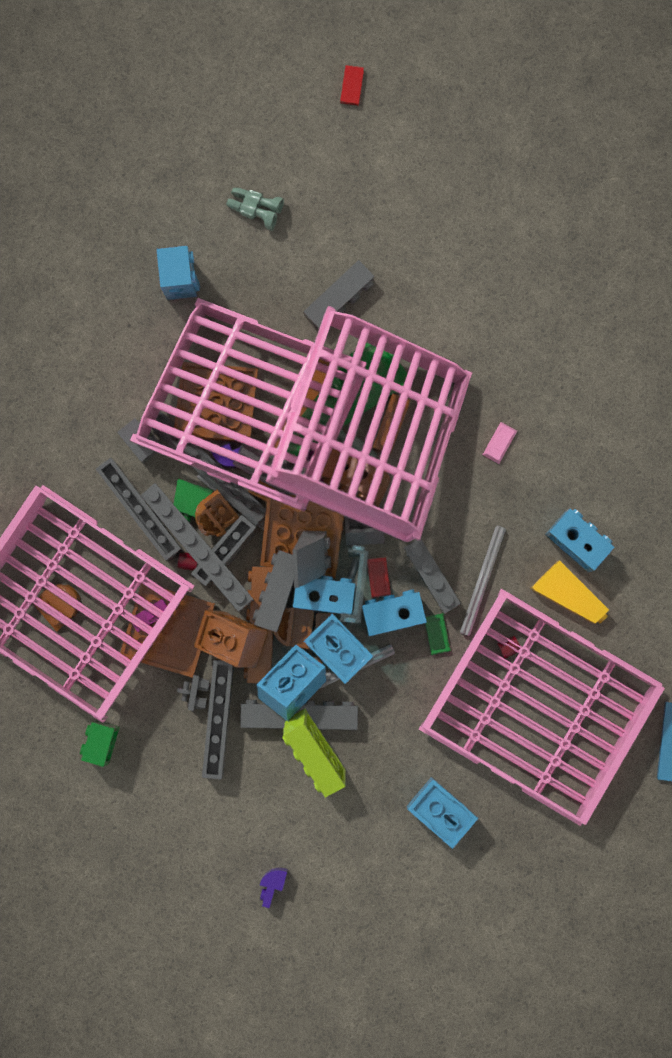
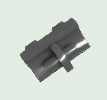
(194, 701)

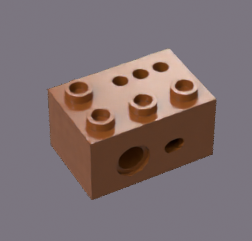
(348, 474)
(230, 639)

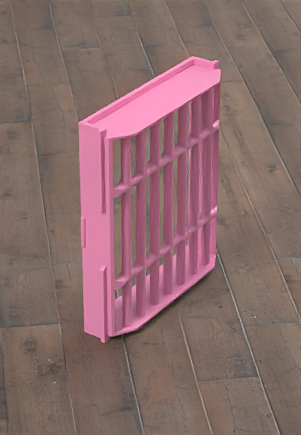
(173, 369)
(347, 503)
(12, 538)
(617, 752)

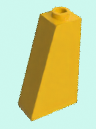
(570, 593)

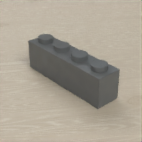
(341, 293)
(229, 547)
(431, 576)
(276, 593)

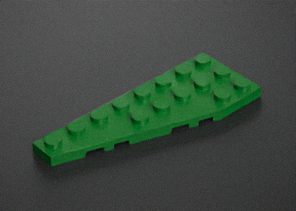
(337, 384)

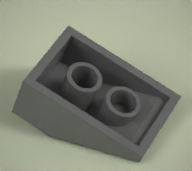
(362, 534)
(310, 557)

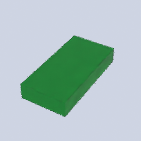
(437, 634)

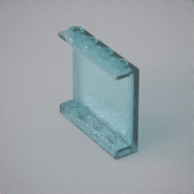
(357, 551)

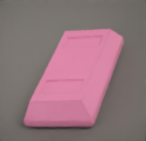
(499, 443)

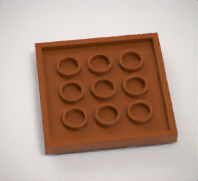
(219, 399)
(286, 525)
(175, 643)

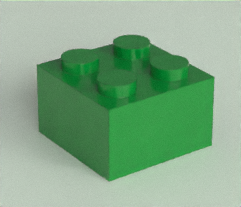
(99, 743)

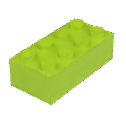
(314, 753)

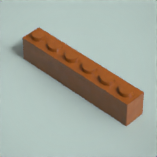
(257, 577)

